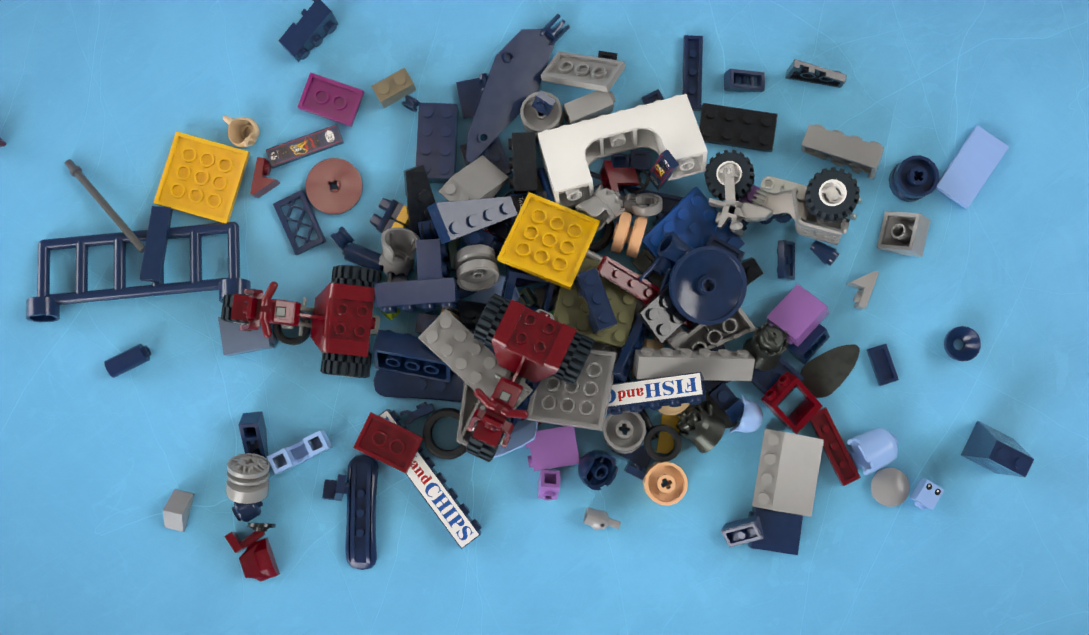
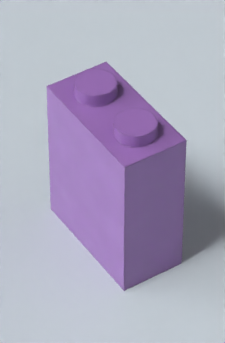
(798, 314)
(553, 448)

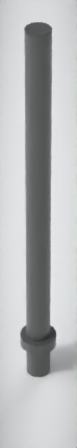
(76, 172)

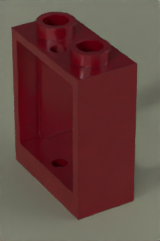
(802, 413)

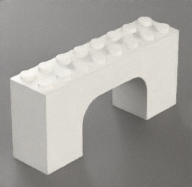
(656, 126)

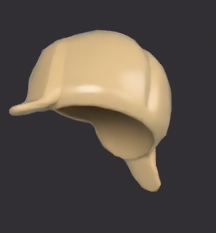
(242, 131)

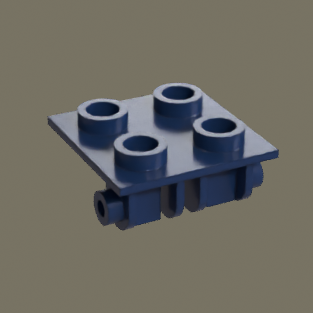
(470, 94)

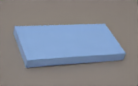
(971, 167)

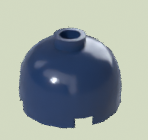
(597, 469)

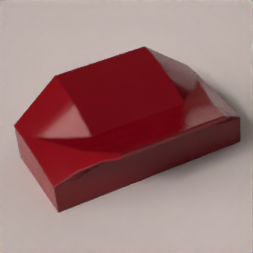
(259, 561)

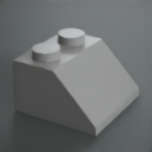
(904, 233)

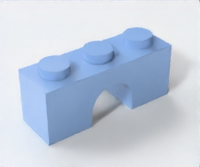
(299, 452)

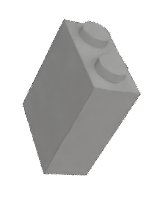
(589, 107)

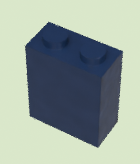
(780, 531)

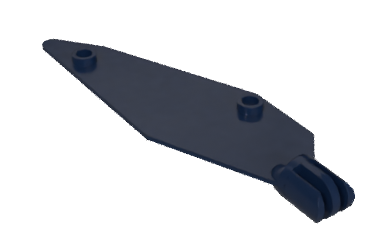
(510, 81)

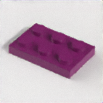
(331, 99)

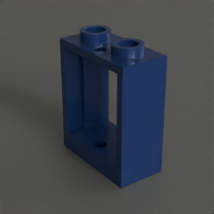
(509, 285)

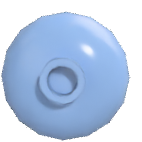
(873, 450)

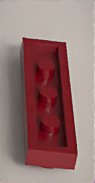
(834, 447)

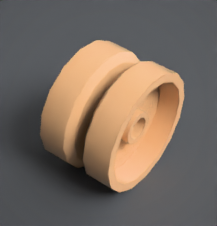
(628, 234)
(676, 485)

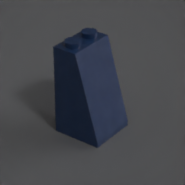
(996, 452)

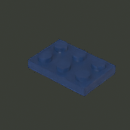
(766, 379)

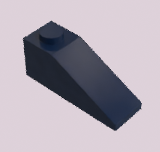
(253, 433)

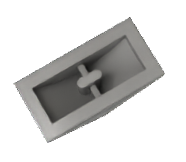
(177, 510)

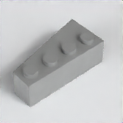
(843, 149)
(712, 336)

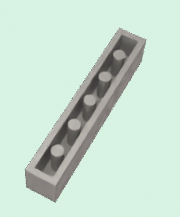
(713, 365)

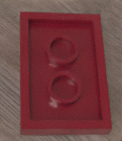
(388, 442)

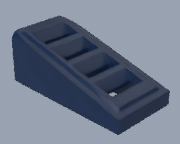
(731, 81)

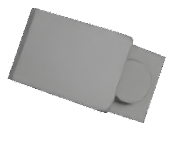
(865, 285)

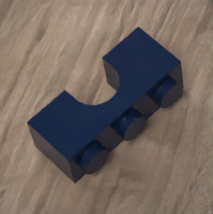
(600, 311)

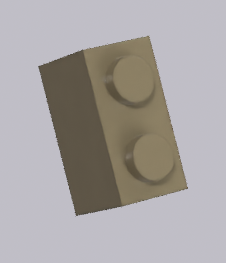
(394, 88)

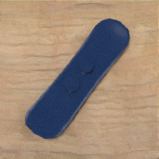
(407, 386)
(361, 512)

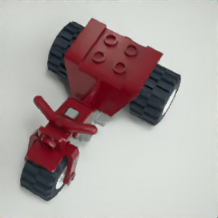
(338, 322)
(530, 348)

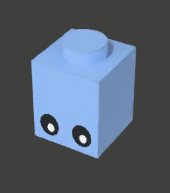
(926, 494)

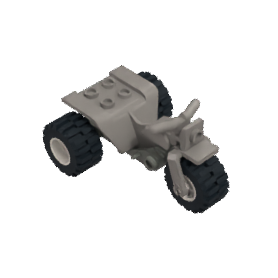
(818, 209)

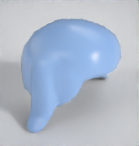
(751, 417)

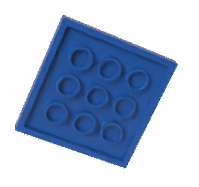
(693, 222)

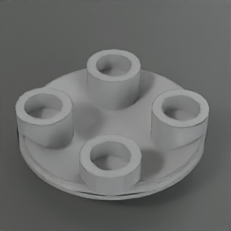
(890, 487)

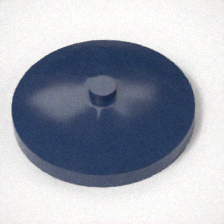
(707, 285)

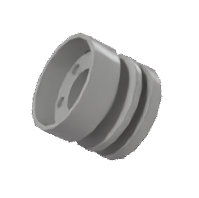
(247, 478)

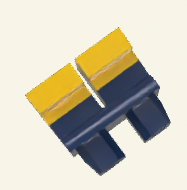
(394, 211)

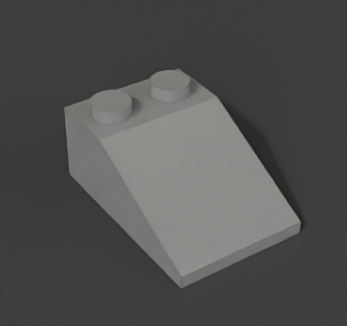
(475, 181)

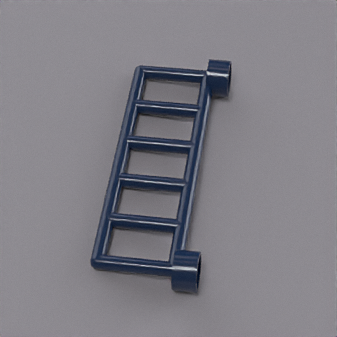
(47, 306)

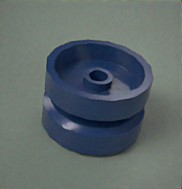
(913, 178)

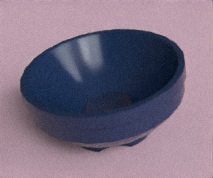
(970, 341)

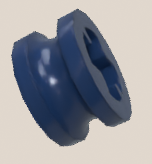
(410, 103)

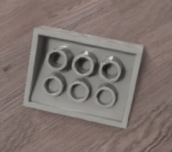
(788, 472)

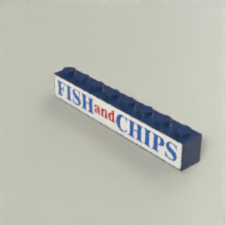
(656, 393)
(438, 495)

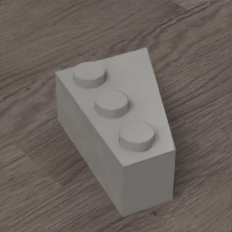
(468, 408)

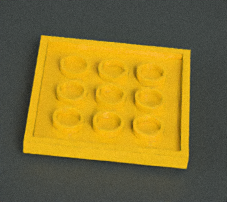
(201, 177)
(549, 240)

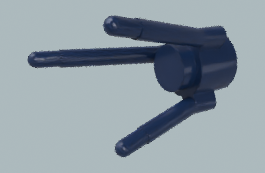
(660, 266)

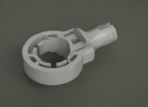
(637, 204)

